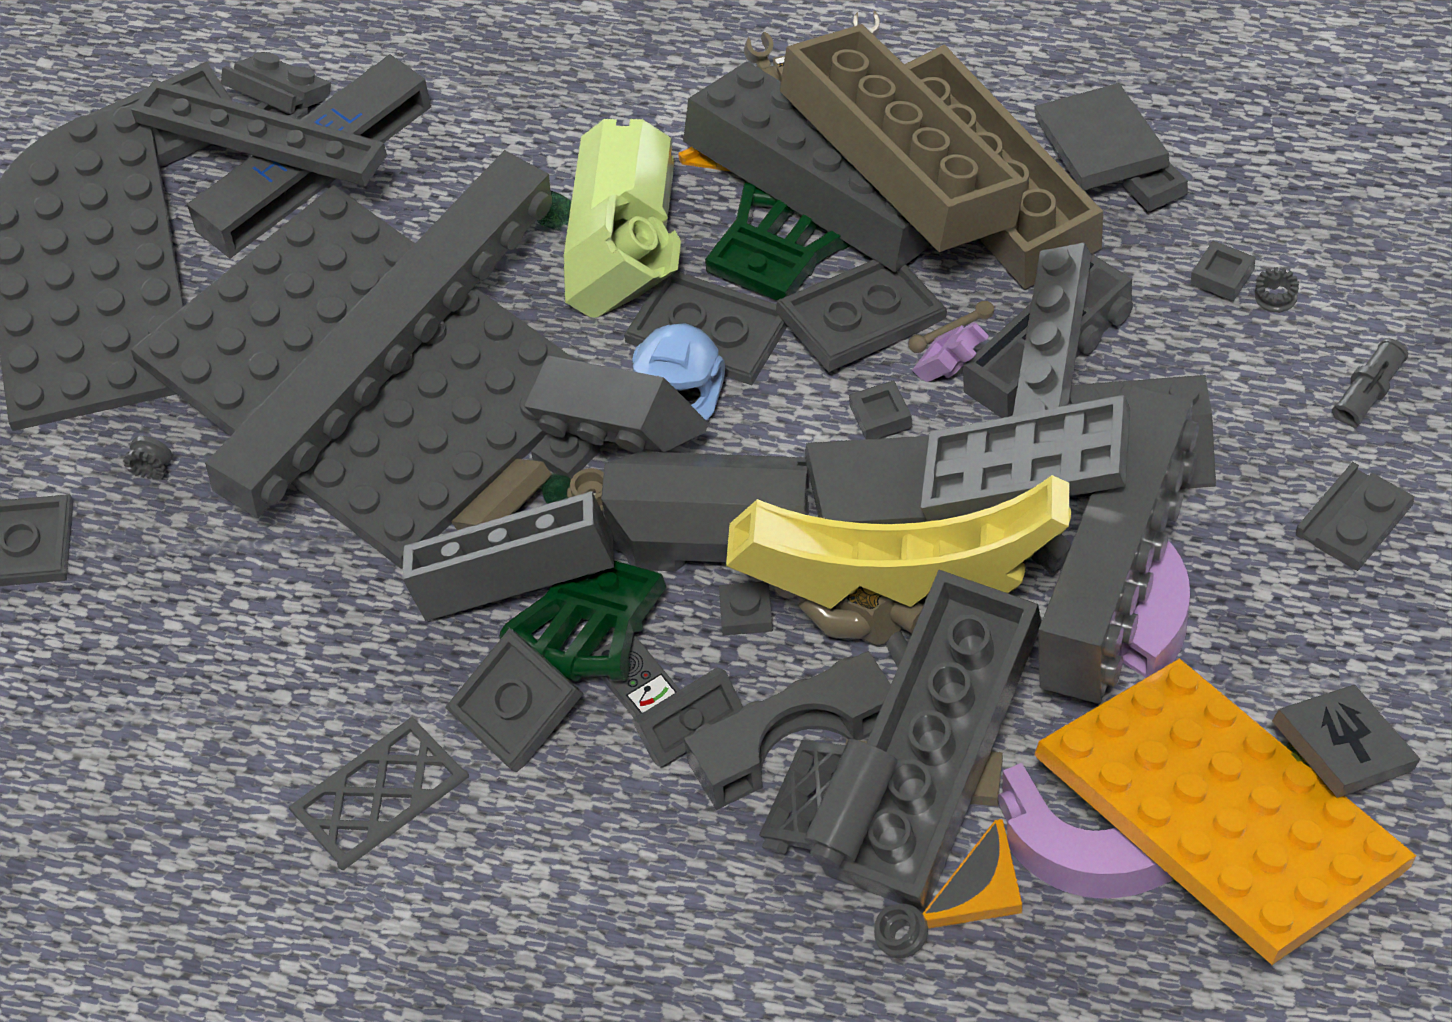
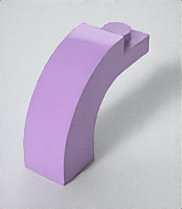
(1162, 618)
(1070, 857)

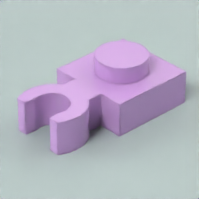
(949, 352)

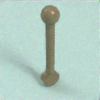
(983, 310)

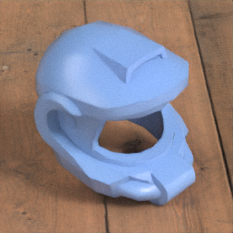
(685, 360)

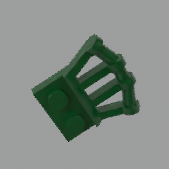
(766, 261)
(607, 599)

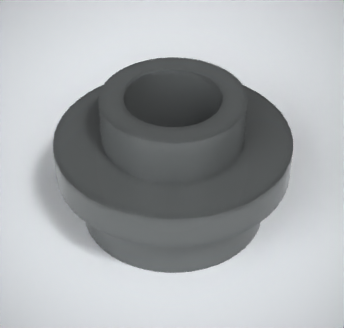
(894, 918)

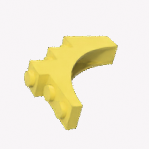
(900, 561)

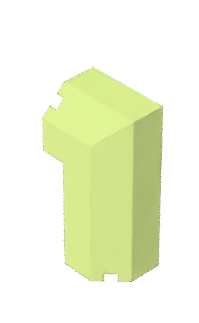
(619, 217)

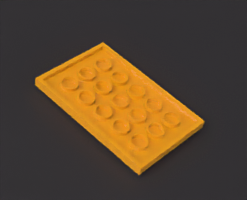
(1225, 809)

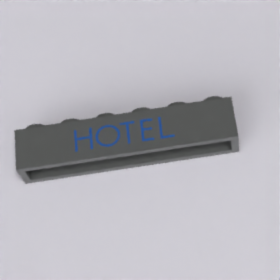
(267, 191)

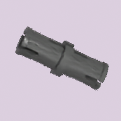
(1381, 369)

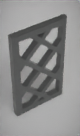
(378, 830)

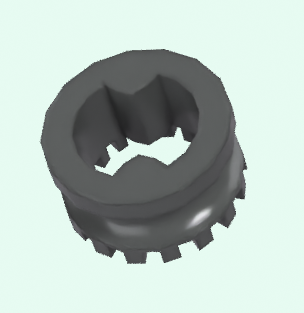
(1273, 280)
(147, 457)

